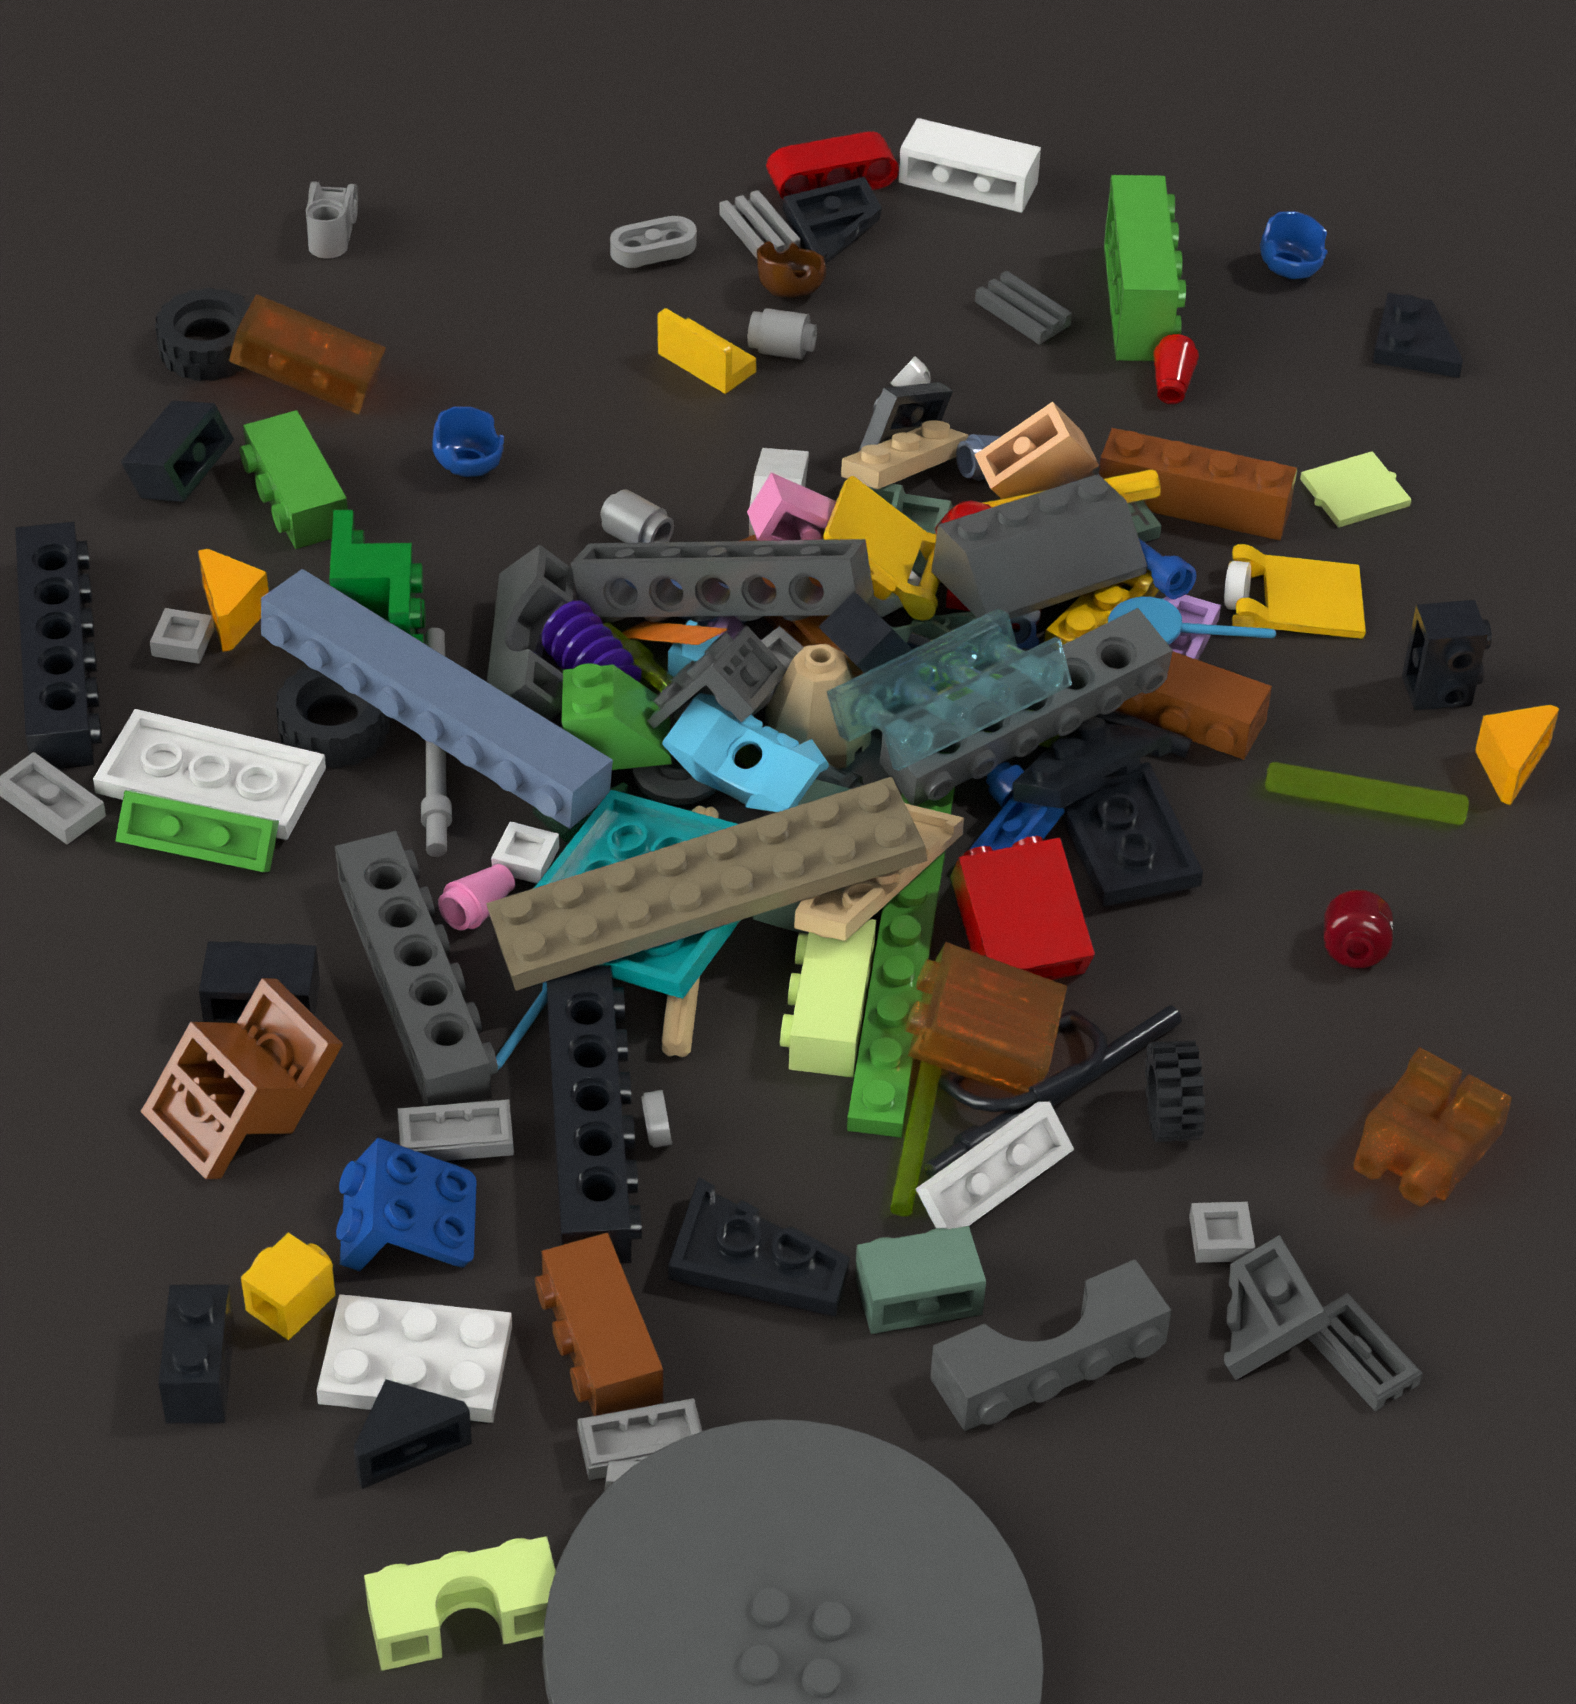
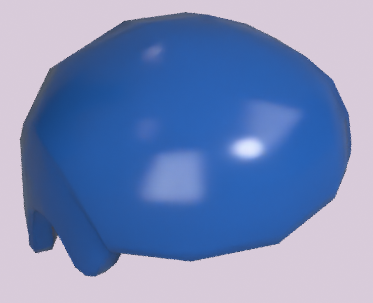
(1293, 245)
(467, 441)

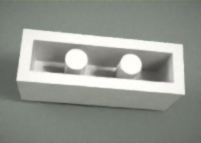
(969, 165)

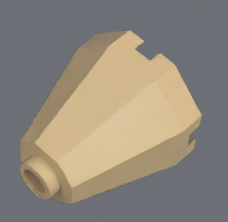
(803, 708)

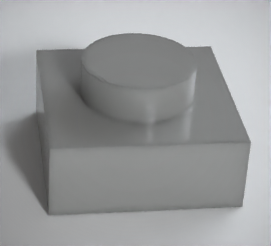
(182, 635)
(1221, 1231)

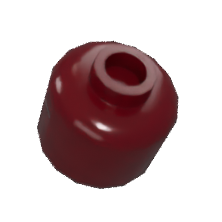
(1358, 924)

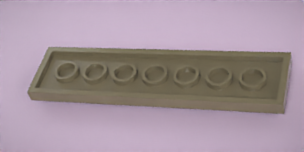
(705, 882)

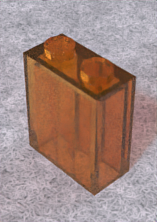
(985, 1019)

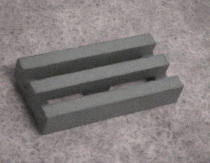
(1028, 304)
(1354, 1357)

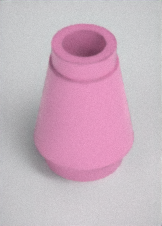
(465, 899)

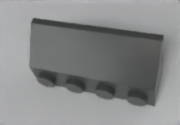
(1039, 549)

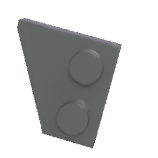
(1269, 1307)

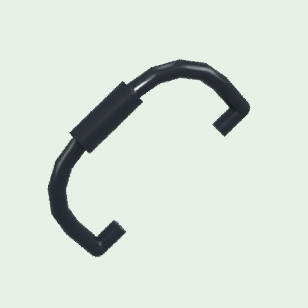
(1046, 1089)

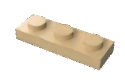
(903, 454)

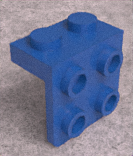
(406, 1202)

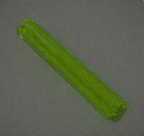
(1367, 793)

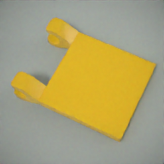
(1302, 595)

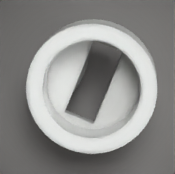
(913, 373)

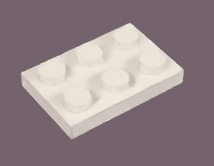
(417, 1345)

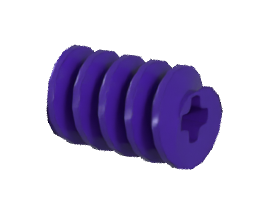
(579, 637)

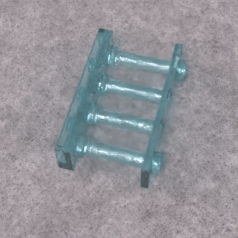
(949, 689)

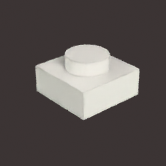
(526, 851)

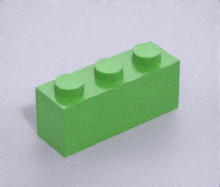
(292, 477)

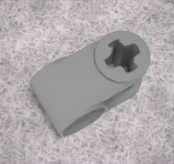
(330, 219)

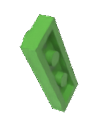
(197, 831)

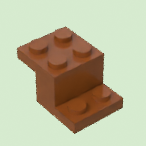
(241, 1078)

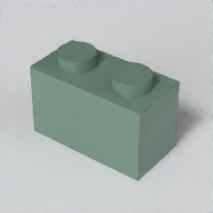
(920, 1279)

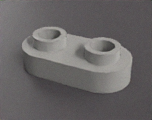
(653, 241)

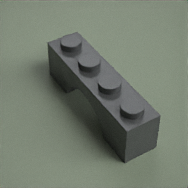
(525, 601)
(991, 1374)

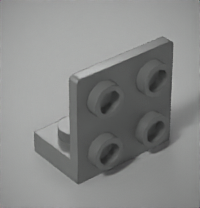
(736, 671)

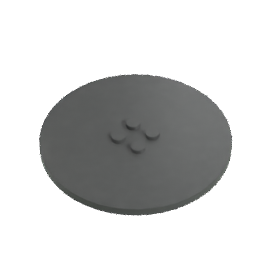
(788, 1575)

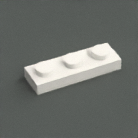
(995, 1168)

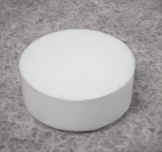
(1237, 583)

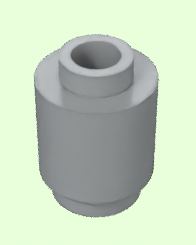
(781, 333)
(635, 519)

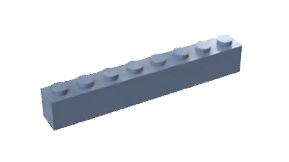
(436, 698)

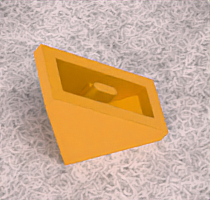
(232, 595)
(1513, 745)

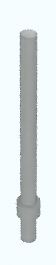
(436, 807)

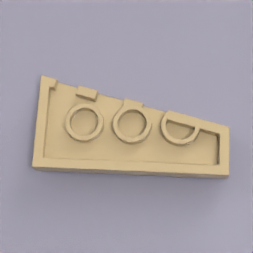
(845, 910)

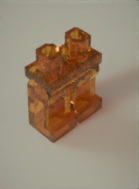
(1431, 1128)

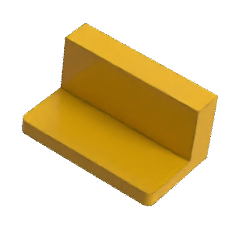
(703, 352)

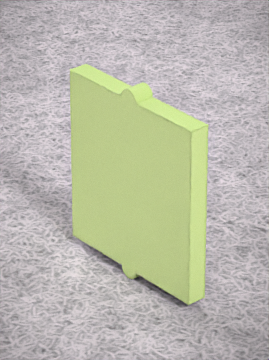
(1355, 489)

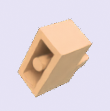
(1037, 455)

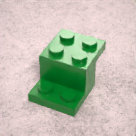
(377, 575)

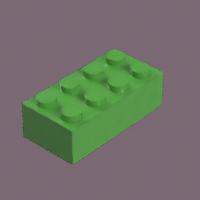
(1142, 265)

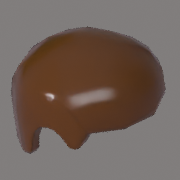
(790, 272)

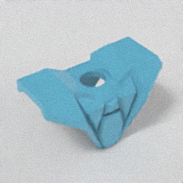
(707, 743)

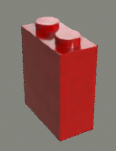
(1023, 907)

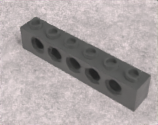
(837, 564)
(1124, 644)
(414, 971)

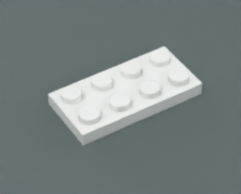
(210, 768)

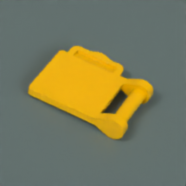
(891, 546)

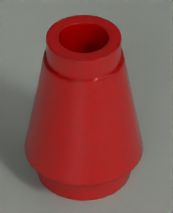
(1174, 366)

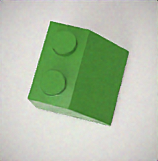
(612, 715)

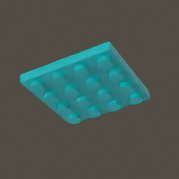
(627, 828)

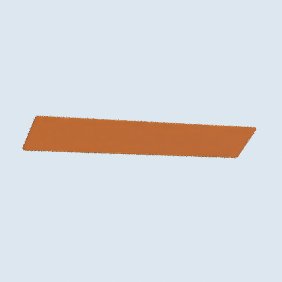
(672, 633)

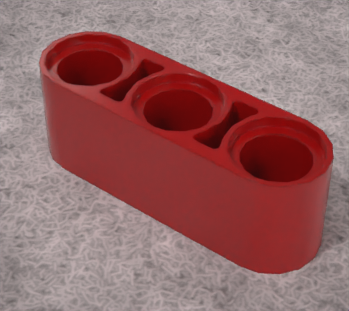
(831, 162)

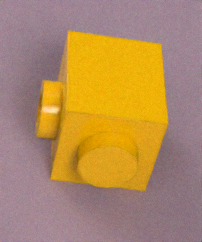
(288, 1285)

